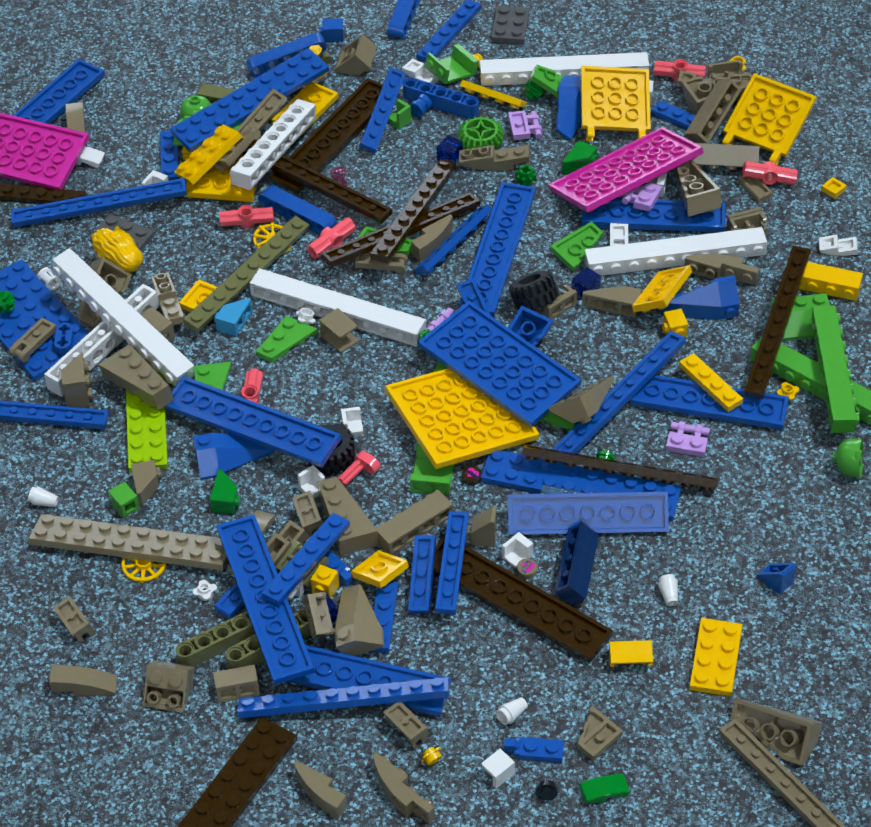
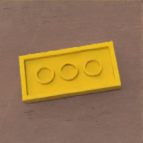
(314, 94)
(208, 154)
(662, 289)
(716, 657)

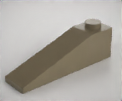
(698, 89)
(114, 277)
(584, 403)
(356, 624)
(784, 732)

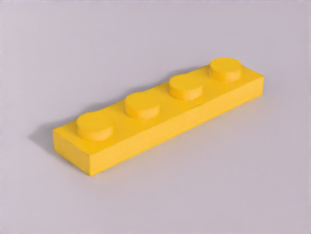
(499, 97)
(711, 382)

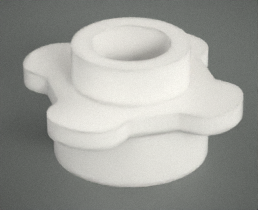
(305, 316)
(204, 594)

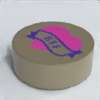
(527, 568)

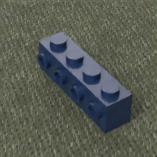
(576, 564)

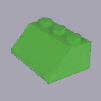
(800, 320)

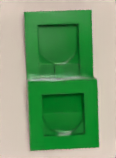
(604, 787)

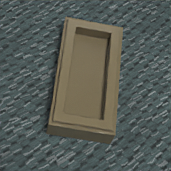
(755, 188)

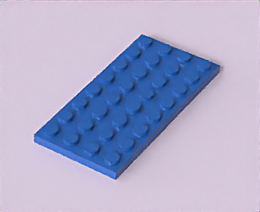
(32, 303)
(499, 363)

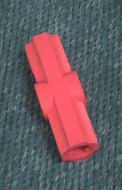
(672, 69)
(769, 173)
(246, 216)
(331, 237)
(252, 385)

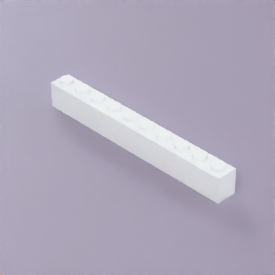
(519, 70)
(673, 251)
(366, 315)
(122, 317)

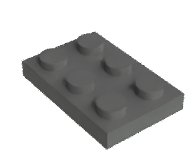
(510, 25)
(139, 233)

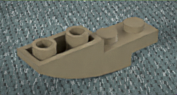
(494, 160)
(718, 265)
(167, 298)
(395, 786)

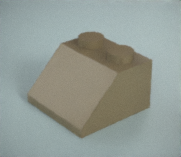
(356, 56)

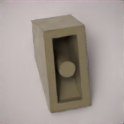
(145, 479)
(484, 528)

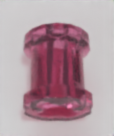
(337, 176)

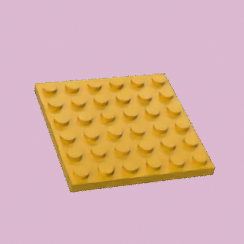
(455, 418)

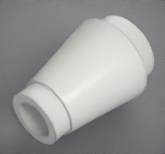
(42, 497)
(669, 588)
(511, 711)

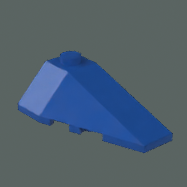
(569, 106)
(712, 301)
(530, 325)
(225, 452)

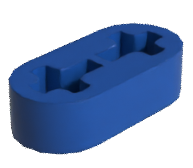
(60, 338)

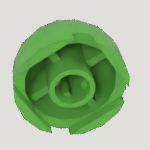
(193, 105)
(850, 457)

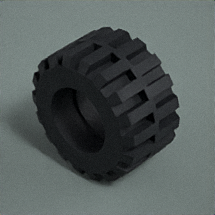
(534, 290)
(343, 454)

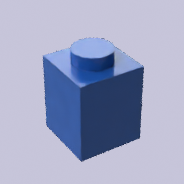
(332, 30)

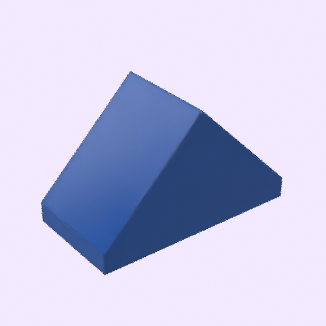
(778, 576)

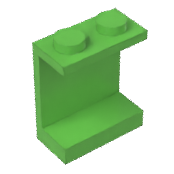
(453, 68)
(427, 478)

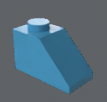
(233, 316)

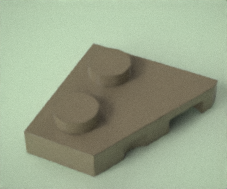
(597, 734)

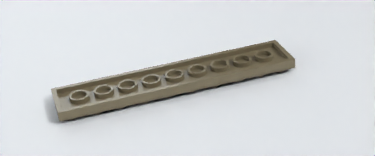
(129, 542)

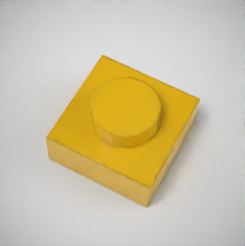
(833, 188)

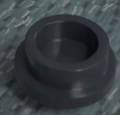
(547, 790)

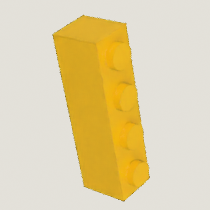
(832, 281)

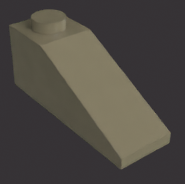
(613, 299)

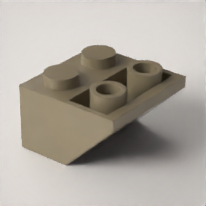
(77, 382)
(168, 686)

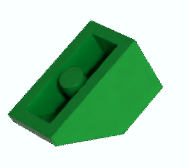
(578, 157)
(224, 495)

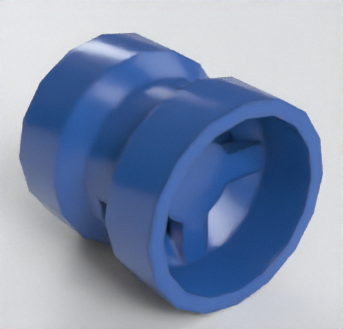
(421, 105)

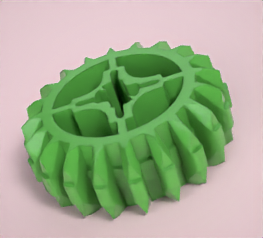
(480, 133)

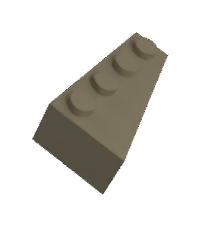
(697, 189)
(134, 374)
(337, 500)

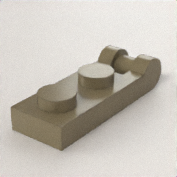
(248, 135)
(396, 263)
(32, 339)

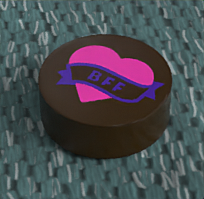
(471, 475)

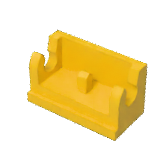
(630, 652)

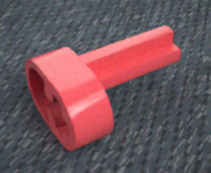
(363, 461)

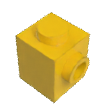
(675, 322)
(325, 579)

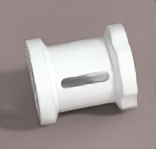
(49, 278)

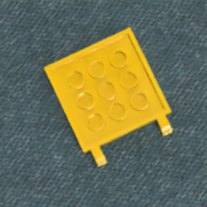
(614, 100)
(769, 116)
(218, 185)

